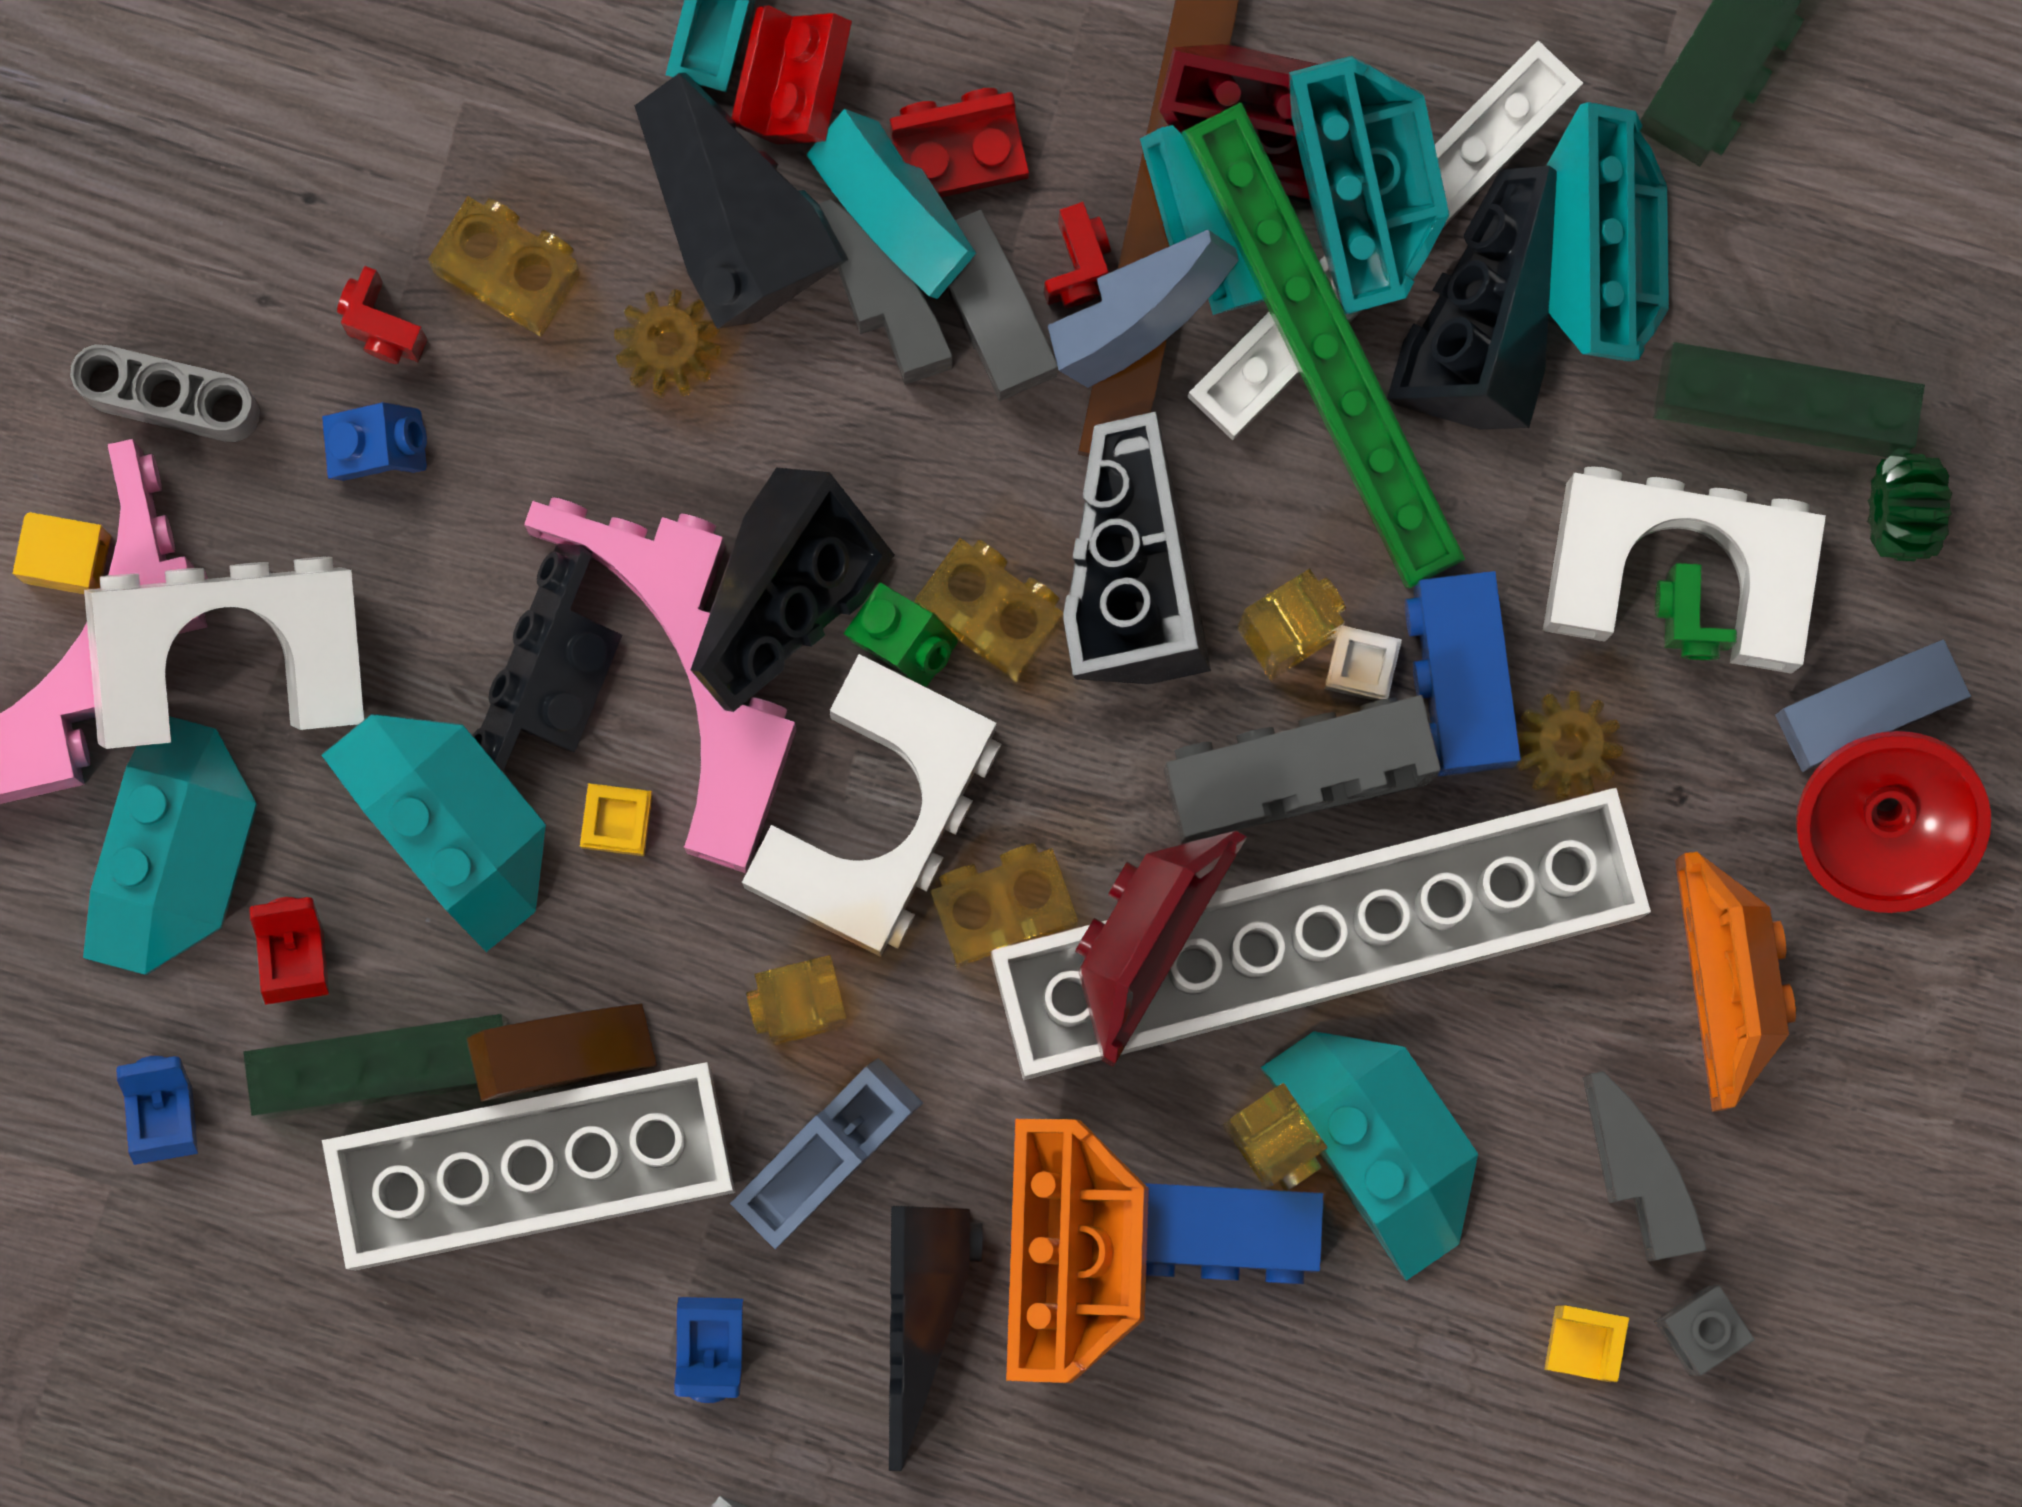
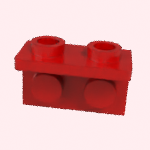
(791, 75)
(962, 143)

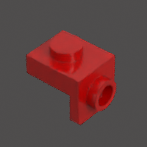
(1086, 244)
(384, 334)
(290, 949)

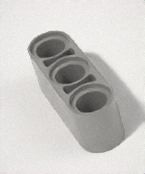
(140, 375)

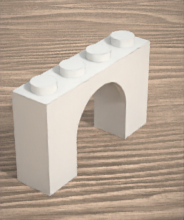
(1769, 546)
(137, 623)
(869, 897)

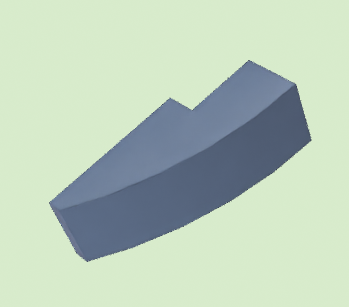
(1140, 307)
(1872, 703)
(826, 1153)

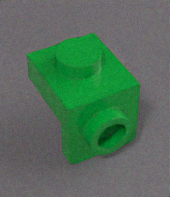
(1679, 604)
(902, 635)

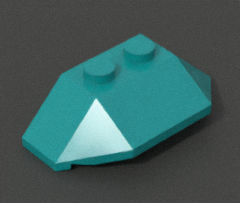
(1368, 177)
(1608, 235)
(447, 818)
(169, 851)
(1385, 1141)

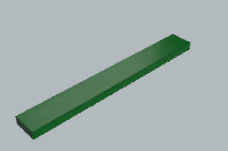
(1323, 345)

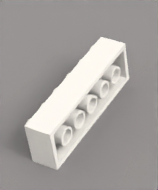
(528, 1166)

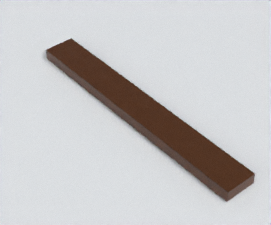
(1134, 388)

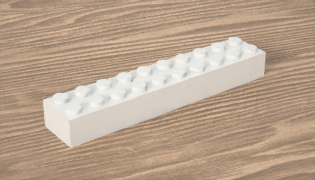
(1347, 929)

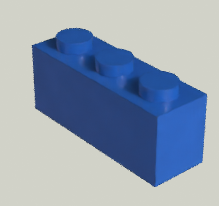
(1464, 672)
(1233, 1231)

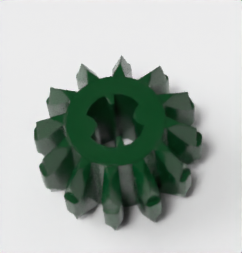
(1909, 507)

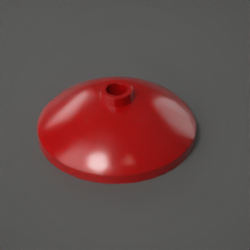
(1898, 855)

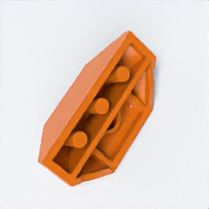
(1734, 977)
(1072, 1251)

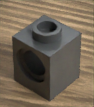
(1704, 1330)

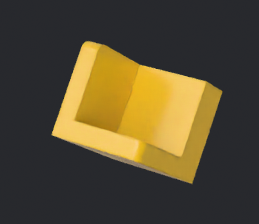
(61, 553)
(1586, 1343)

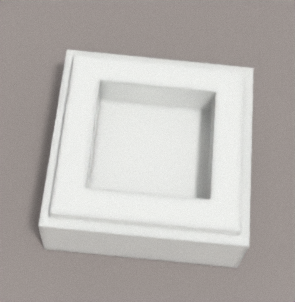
(1362, 664)

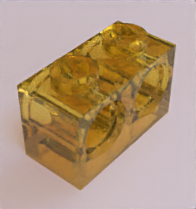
(497, 275)
(979, 621)
(1292, 622)
(1009, 920)
(797, 1001)
(1276, 1139)

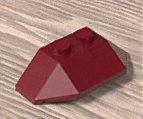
(1218, 76)
(1147, 932)

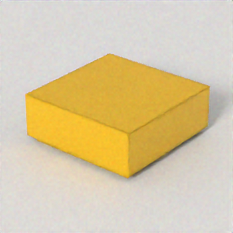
(616, 819)

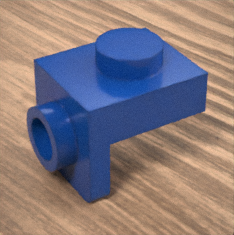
(374, 441)
(158, 1109)
(709, 1348)

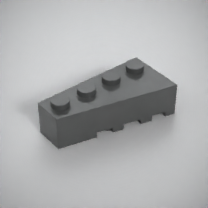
(1301, 769)

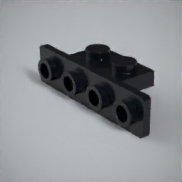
(553, 666)

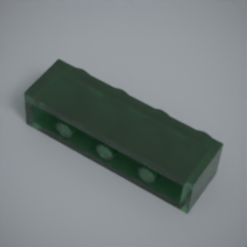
(1716, 72)
(1788, 400)
(363, 1068)

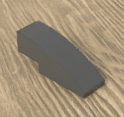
(888, 299)
(999, 315)
(1641, 1168)

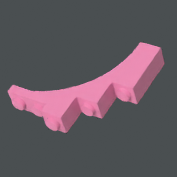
(673, 578)
(36, 733)

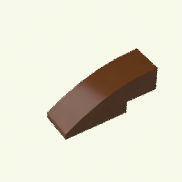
(560, 1051)

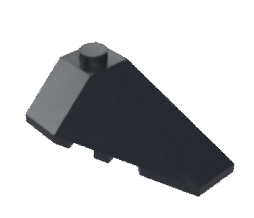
(736, 219)
(1487, 334)
(791, 572)
(1132, 580)
(926, 1285)

